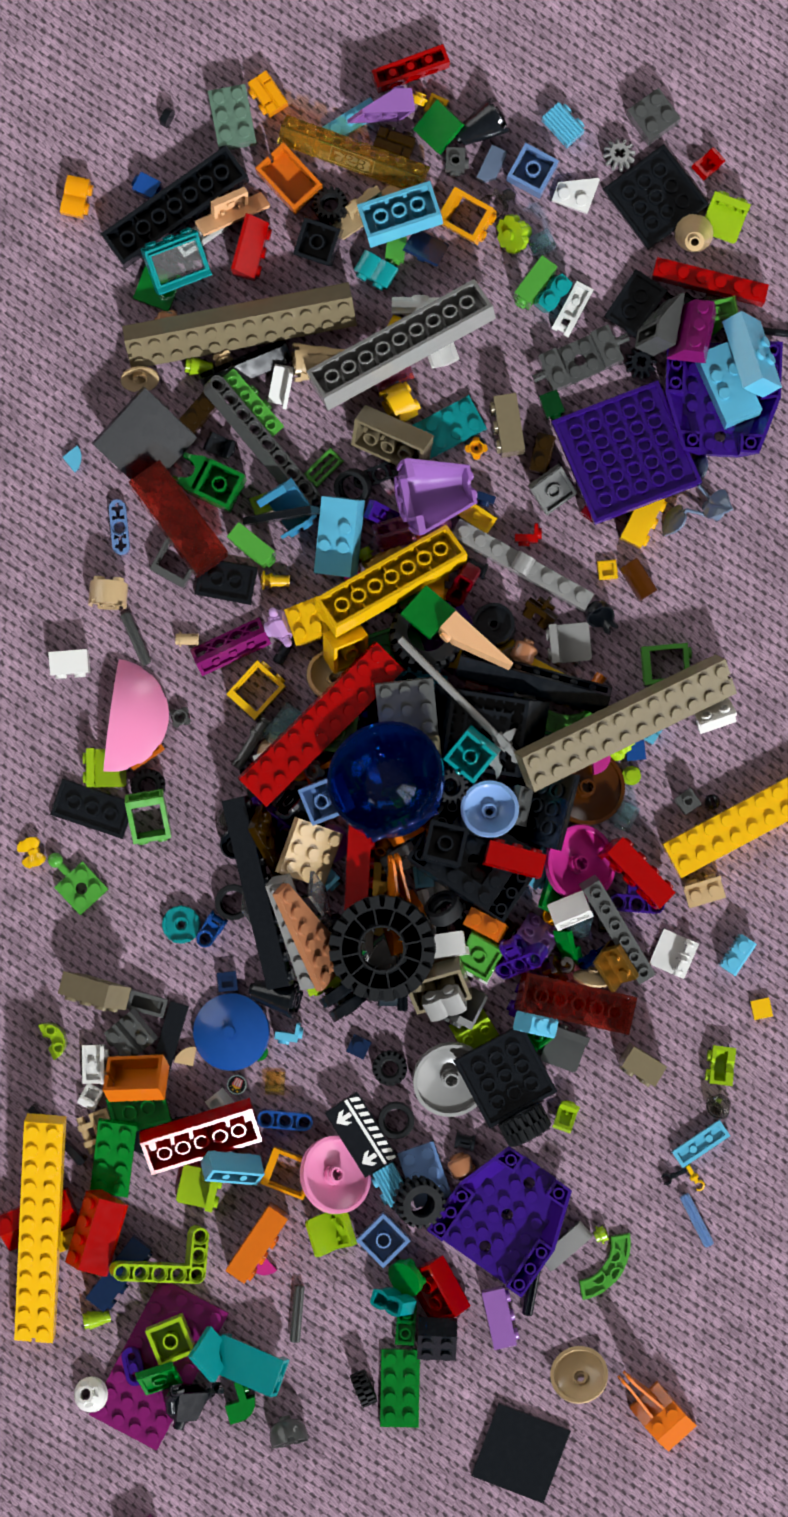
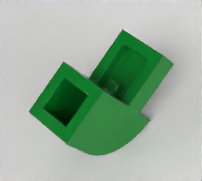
(243, 1407)

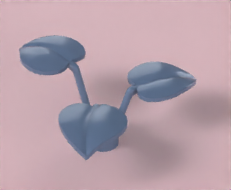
(713, 508)

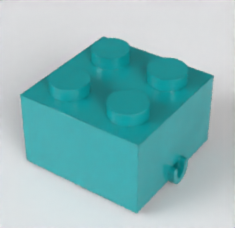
(472, 754)

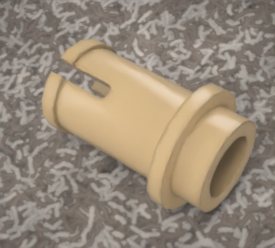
(186, 639)

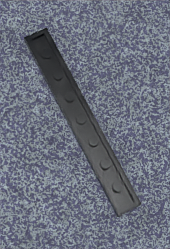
(168, 1042)

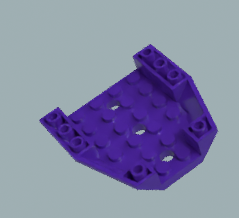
(698, 420)
(517, 1244)

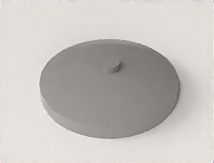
(439, 1083)

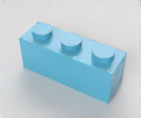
(232, 1168)

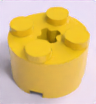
(399, 402)

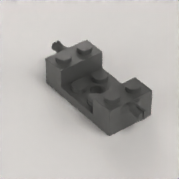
(600, 352)

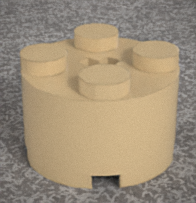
(108, 593)

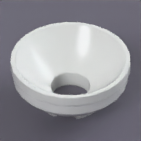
(98, 1394)

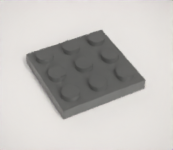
(408, 702)

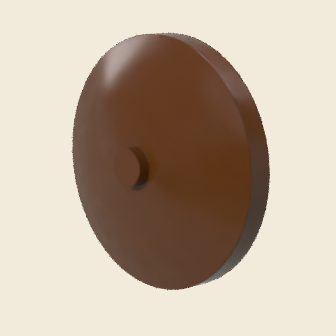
(597, 795)

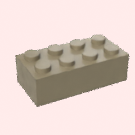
(389, 437)

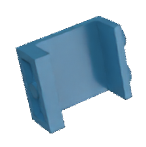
(287, 497)

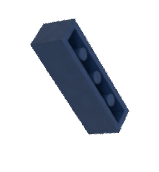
(108, 1287)

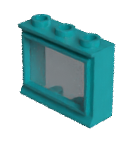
(176, 261)

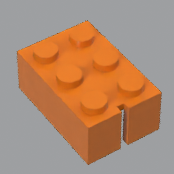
(289, 178)
(136, 1078)

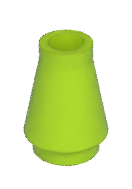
(196, 366)
(95, 1318)

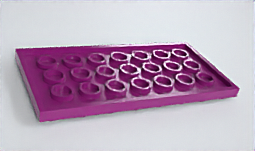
(127, 1405)

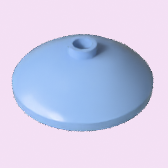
(493, 797)

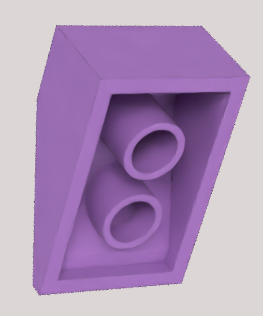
(389, 108)

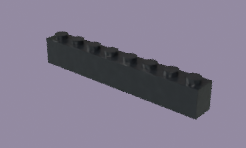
(536, 682)

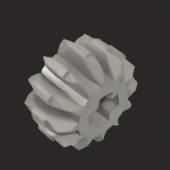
(618, 161)

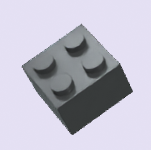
(653, 116)

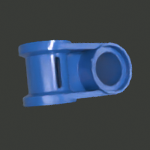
(211, 928)

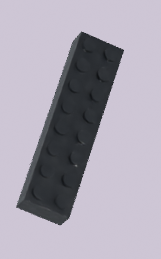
(175, 206)

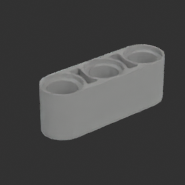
(568, 1244)

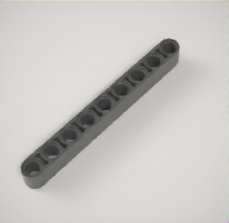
(260, 436)

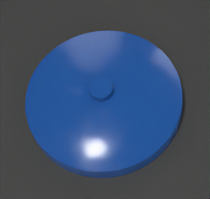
(231, 1032)

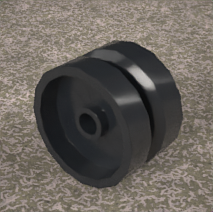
(495, 614)
(344, 1000)

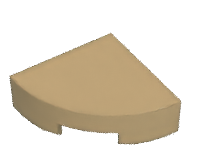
(186, 1056)

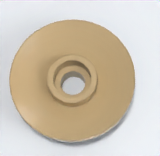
(137, 377)
(589, 977)

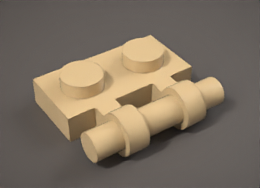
(83, 1127)

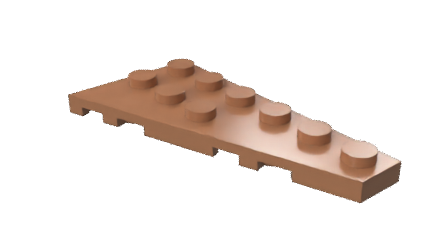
(308, 935)

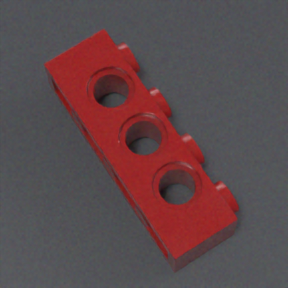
(410, 68)

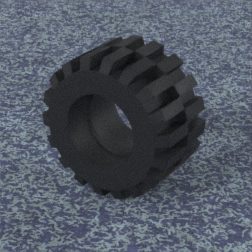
(525, 1125)
(431, 1209)

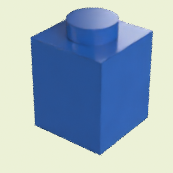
(146, 185)

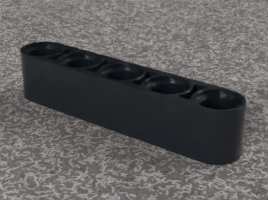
(253, 363)

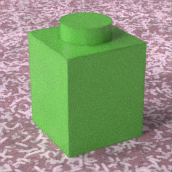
(394, 251)

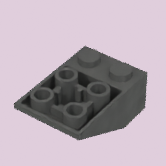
(661, 327)

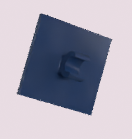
(426, 248)

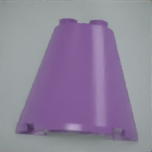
(432, 492)

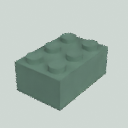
(232, 117)

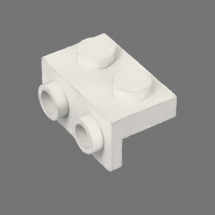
(94, 1063)

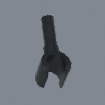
(673, 1175)

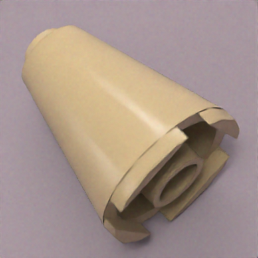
(694, 233)

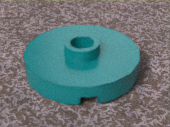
(173, 931)

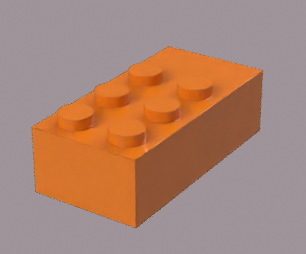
(255, 1246)

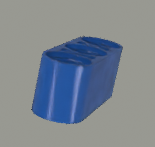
(276, 1124)

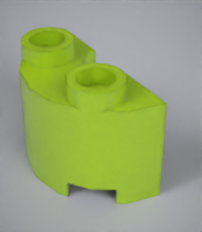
(57, 1036)
(721, 1065)

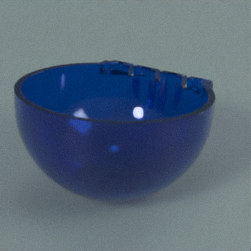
(386, 780)

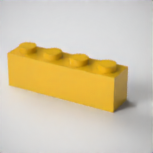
(641, 522)

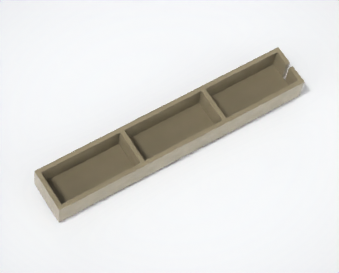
(239, 325)
(625, 722)

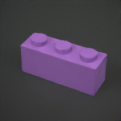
(500, 1317)

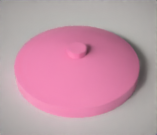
(332, 1177)

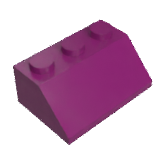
(694, 332)

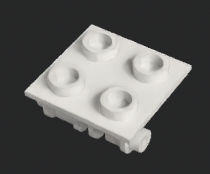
(673, 953)

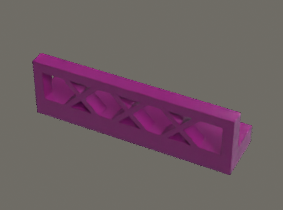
(231, 649)

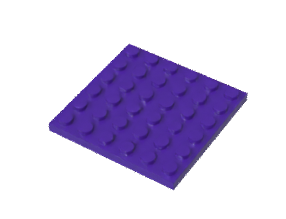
(625, 452)

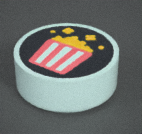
(237, 1084)

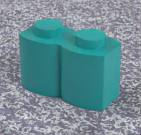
(376, 270)
(555, 289)
(393, 1301)

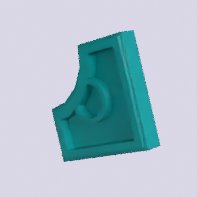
(206, 1354)

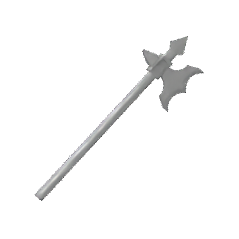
(501, 740)

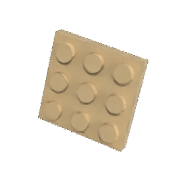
(308, 850)

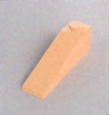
(465, 636)

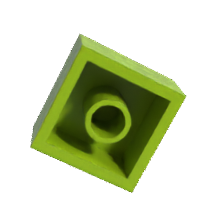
(170, 1339)

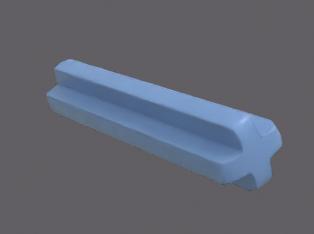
(696, 1220)

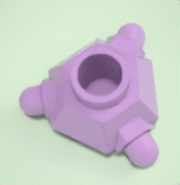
(278, 626)

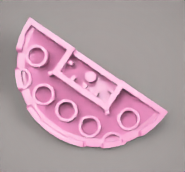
(136, 718)

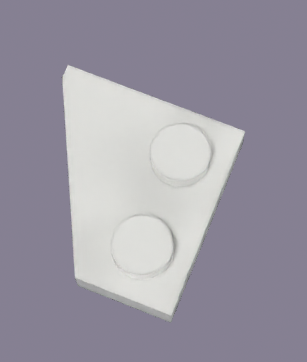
(576, 194)

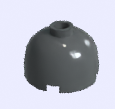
(288, 1432)

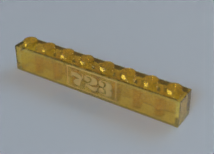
(351, 153)

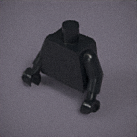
(186, 1402)

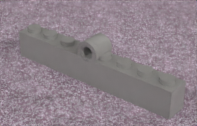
(522, 565)

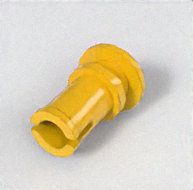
(274, 580)

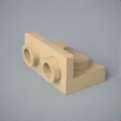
(703, 891)

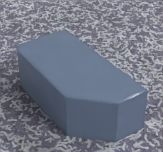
(491, 164)

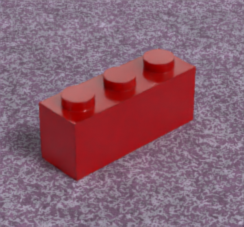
(514, 858)

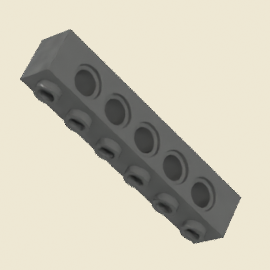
(616, 926)

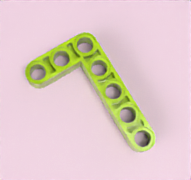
(168, 1267)

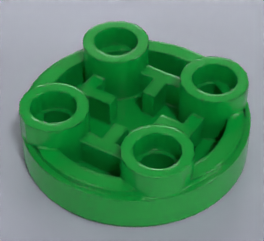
(406, 1277)

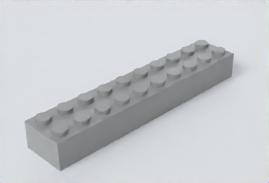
(401, 344)

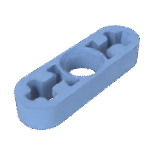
(123, 512)

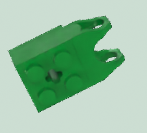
(205, 479)

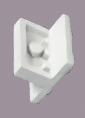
(716, 716)

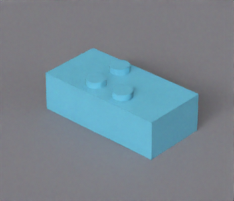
(400, 214)
(752, 354)
(725, 387)
(339, 536)

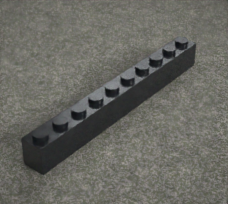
(253, 878)

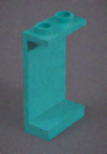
(251, 1366)

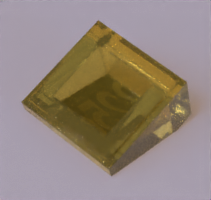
(275, 1083)

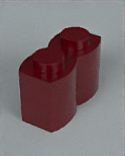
(463, 584)

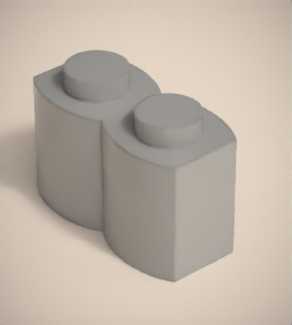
(444, 1002)

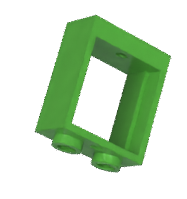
(534, 283)
(252, 546)
(646, 662)
(142, 800)

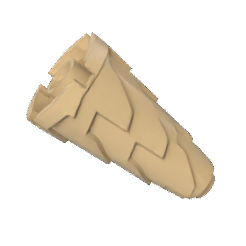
(309, 356)

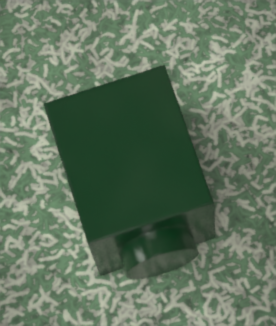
(551, 405)

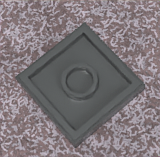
(552, 489)

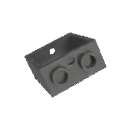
(165, 573)

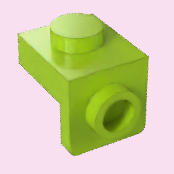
(565, 1116)

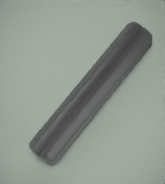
(135, 638)
(297, 1311)

